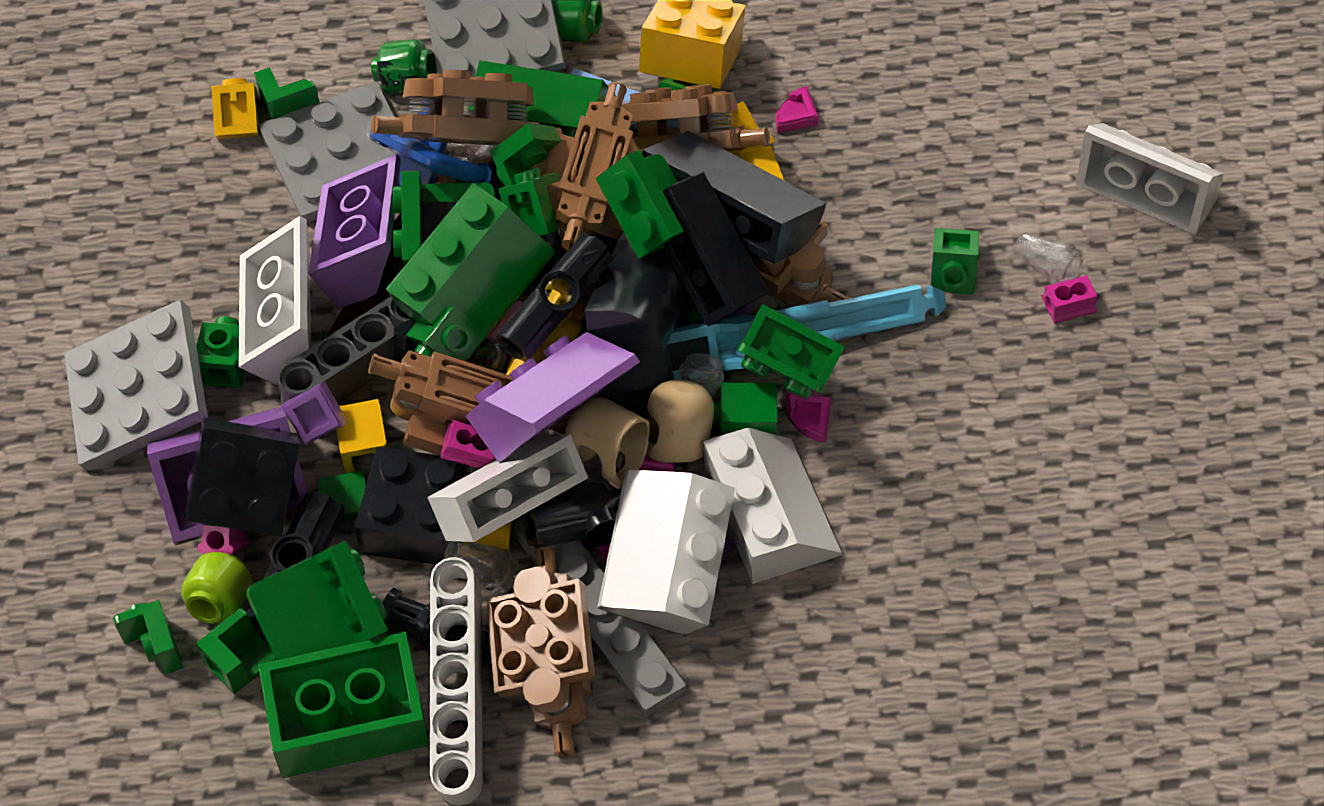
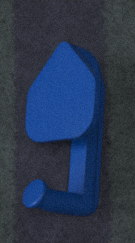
(431, 160)

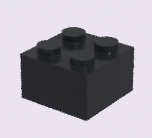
(242, 477)
(395, 507)

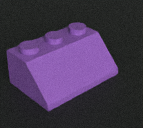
(354, 232)
(546, 391)
(173, 465)

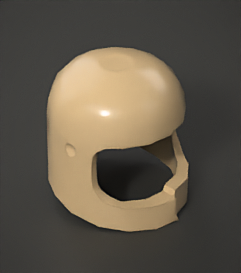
(682, 417)
(605, 429)

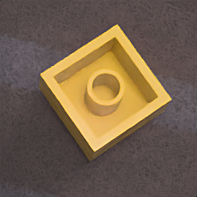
(692, 40)

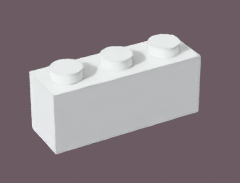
(507, 488)

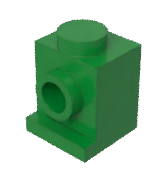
(219, 353)

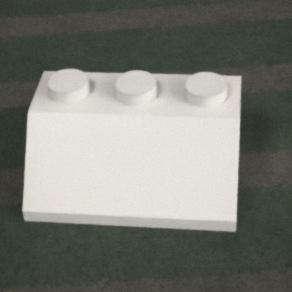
(1147, 177)
(275, 301)
(773, 503)
(666, 549)

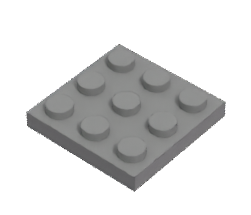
(494, 31)
(325, 143)
(135, 386)

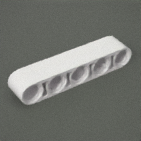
(461, 703)

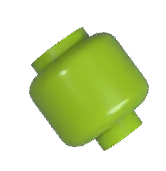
(215, 587)

